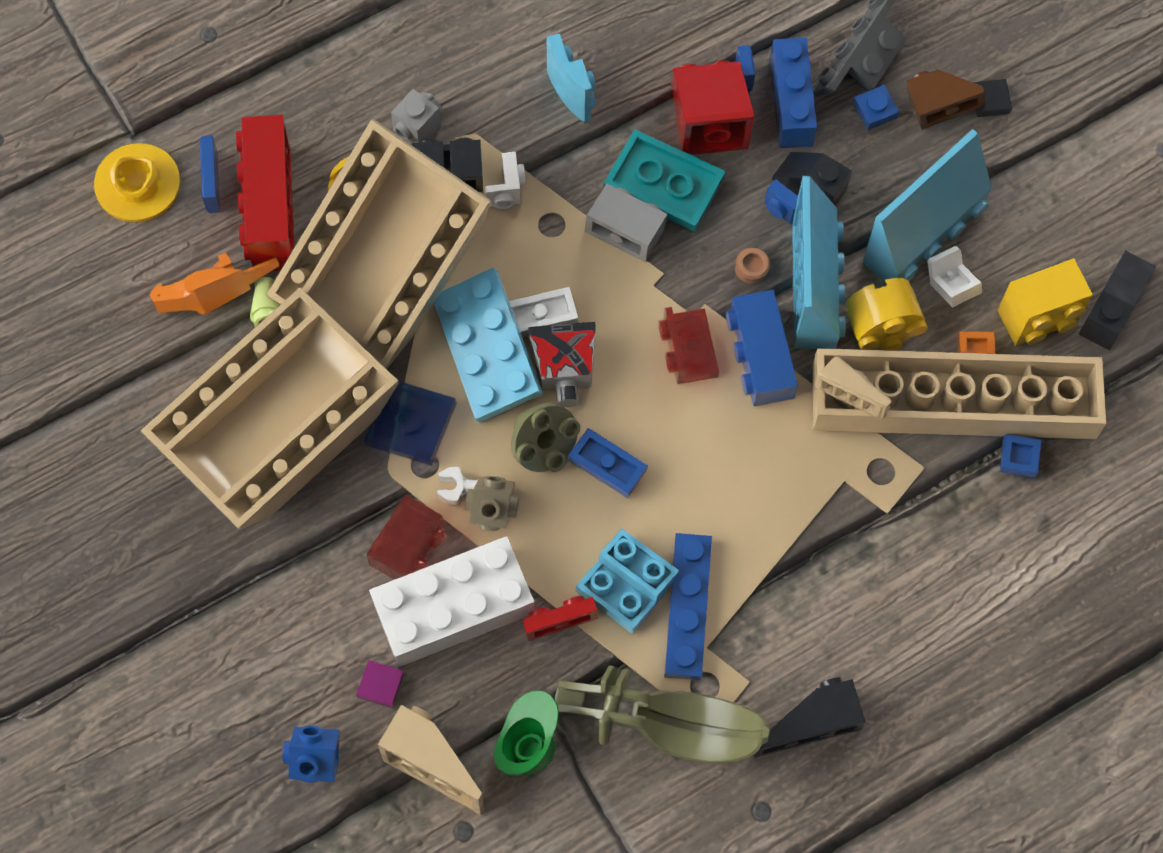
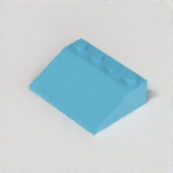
(930, 211)
(816, 270)

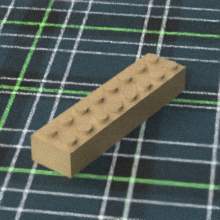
(969, 394)

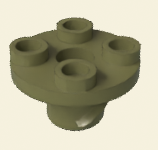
(544, 437)

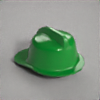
(527, 735)

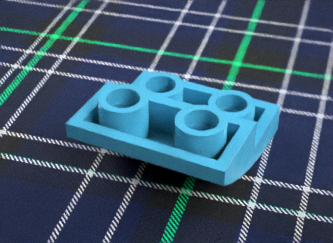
(570, 78)
(627, 581)

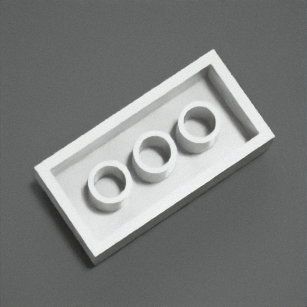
(452, 601)

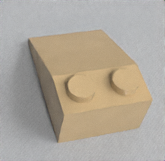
(422, 752)

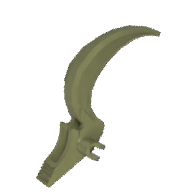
(676, 722)

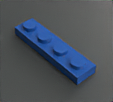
(688, 607)

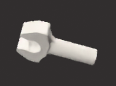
(454, 474)

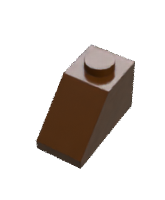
(942, 96)

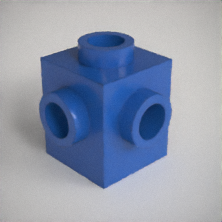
(312, 754)

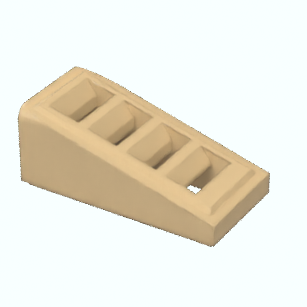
(851, 387)

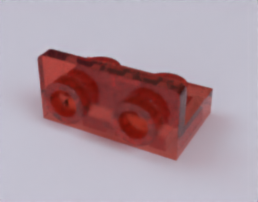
(689, 344)

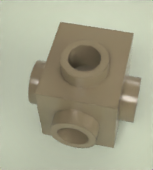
(496, 492)

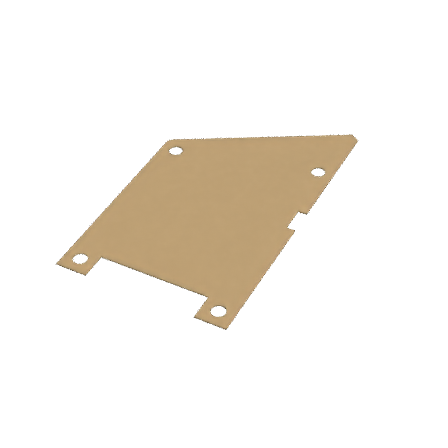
(710, 454)

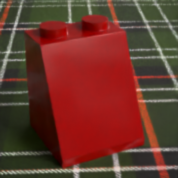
(712, 107)

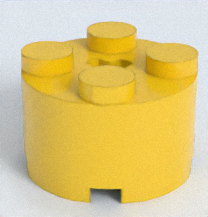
(885, 315)

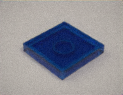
(412, 423)

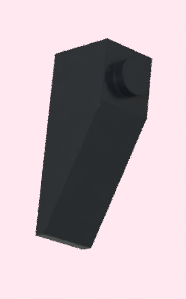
(1117, 300)
(822, 715)

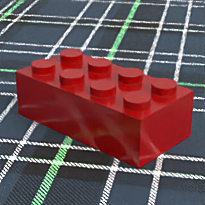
(266, 190)

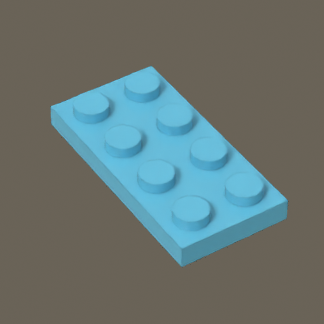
(487, 345)

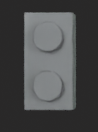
(626, 222)

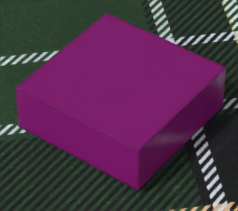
(380, 684)

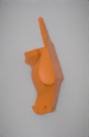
(209, 288)

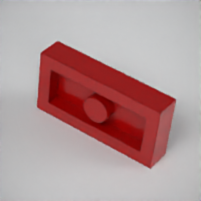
(573, 613)

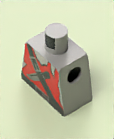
(563, 358)

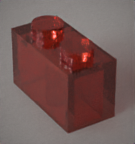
(406, 539)

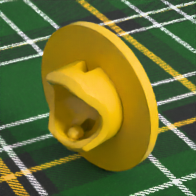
(137, 182)

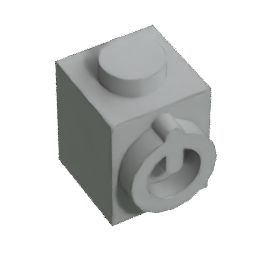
(416, 117)

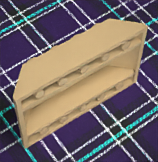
(383, 242)
(272, 411)

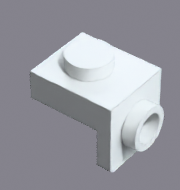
(507, 194)
(952, 278)

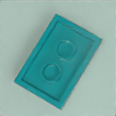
(667, 178)

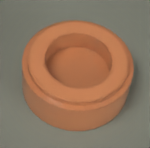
(752, 265)

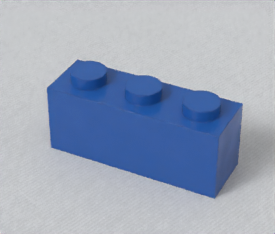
(793, 93)
(762, 348)

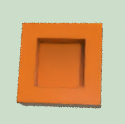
(976, 342)

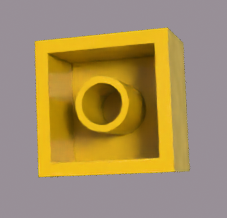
(1044, 303)

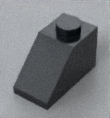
(825, 172)

